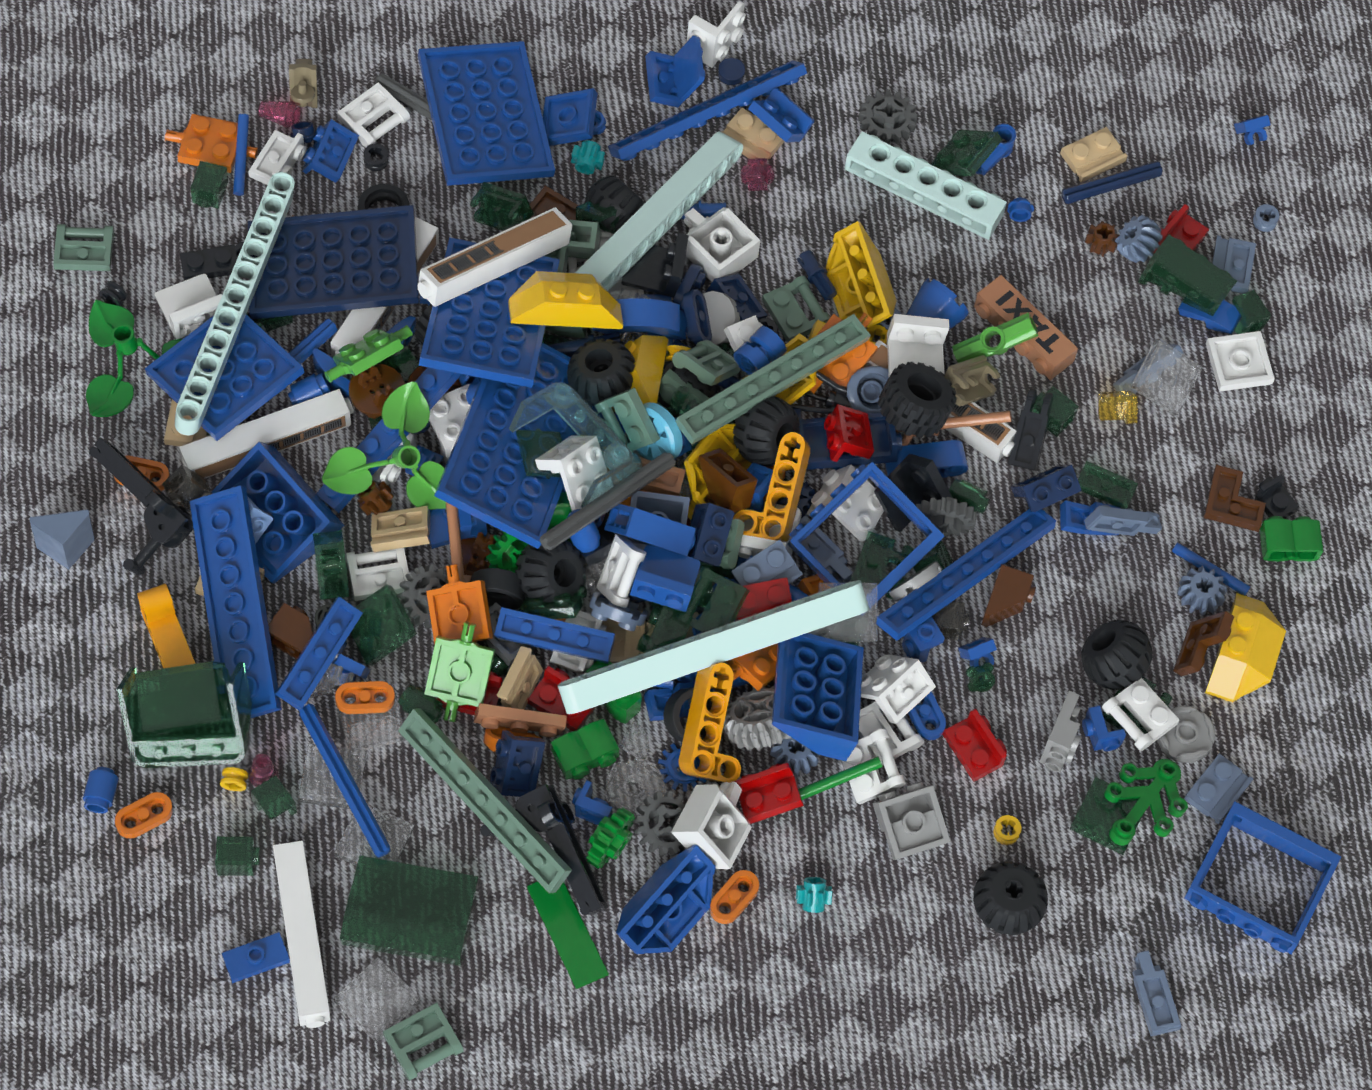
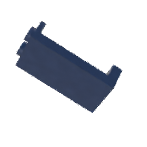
(884, 438)

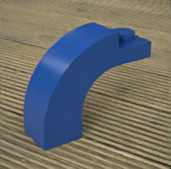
(651, 317)

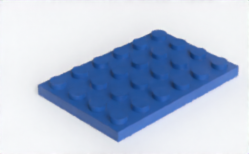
(485, 113)
(476, 333)

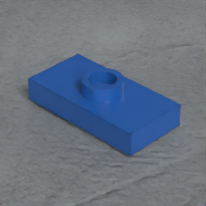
(255, 957)

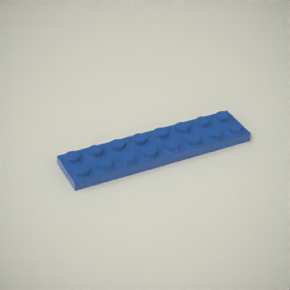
(235, 592)

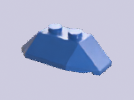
(668, 903)

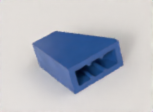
(651, 529)

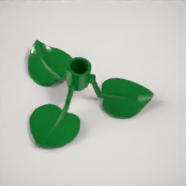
(110, 326)

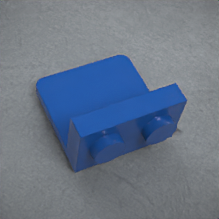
(677, 76)
(666, 578)

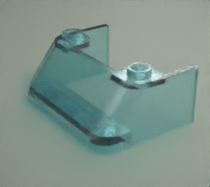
(584, 422)

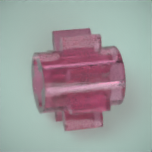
(757, 174)

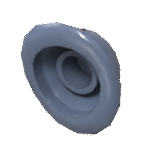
(865, 388)

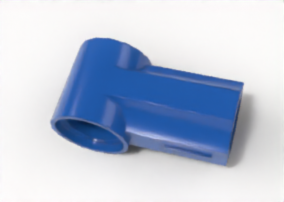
(1002, 150)

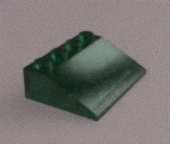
(409, 910)

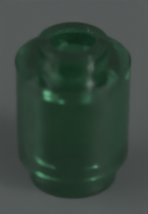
(971, 494)
(414, 698)

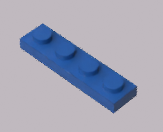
(554, 635)
(318, 653)

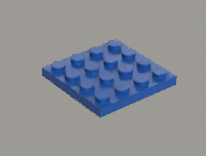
(251, 377)

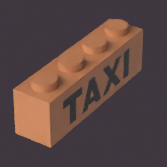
(1049, 351)

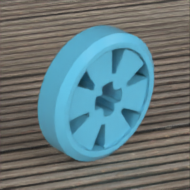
(668, 431)

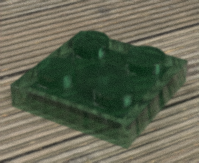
(966, 151)
(382, 625)
(1099, 815)

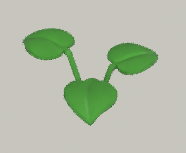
(402, 410)

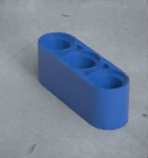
(947, 456)

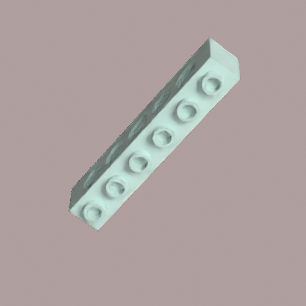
(930, 197)

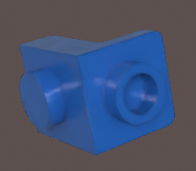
(922, 639)
(1096, 729)

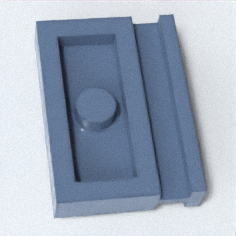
(1235, 258)
(768, 565)
(1218, 788)

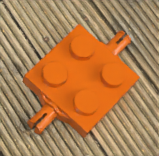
(208, 141)
(848, 364)
(458, 604)
(756, 667)

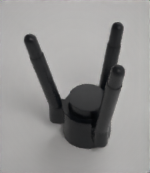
(831, 400)

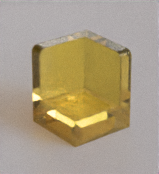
(1117, 406)

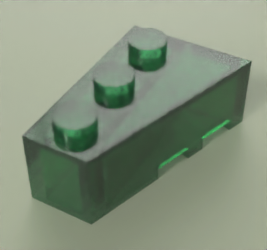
(1188, 275)

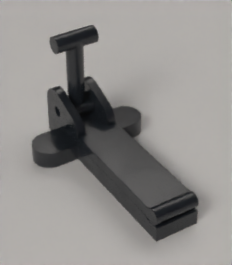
(165, 520)
(550, 815)

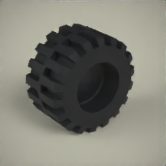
(917, 399)

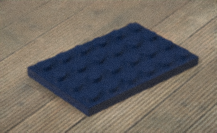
(340, 263)

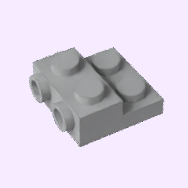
(1063, 737)
(911, 820)

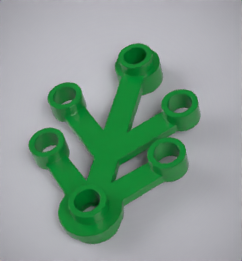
(1147, 797)

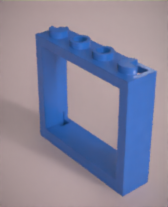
(839, 496)
(1283, 840)

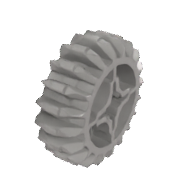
(750, 720)

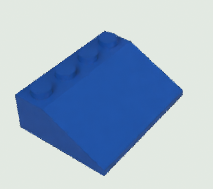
(289, 500)
(819, 693)

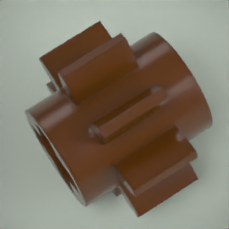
(1102, 238)
(376, 498)

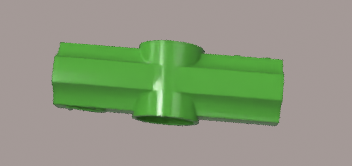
(1012, 333)

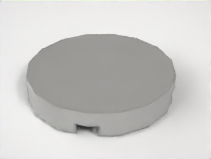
(721, 313)
(915, 581)
(1190, 738)

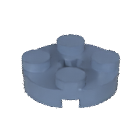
(627, 617)

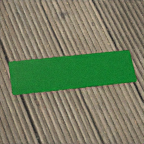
(568, 934)

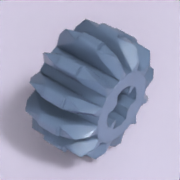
(1139, 238)
(1212, 588)
(800, 761)

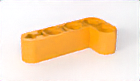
(778, 489)
(164, 627)
(713, 723)

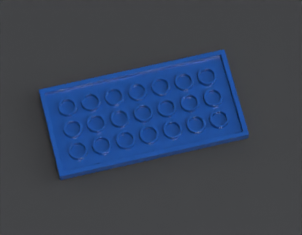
(486, 465)

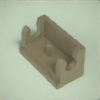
(971, 380)

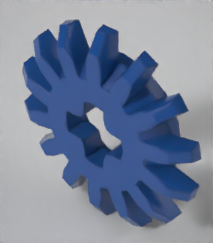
(671, 765)

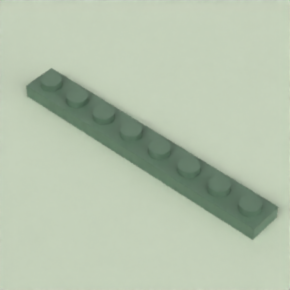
(772, 379)
(485, 800)

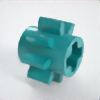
(587, 157)
(814, 894)

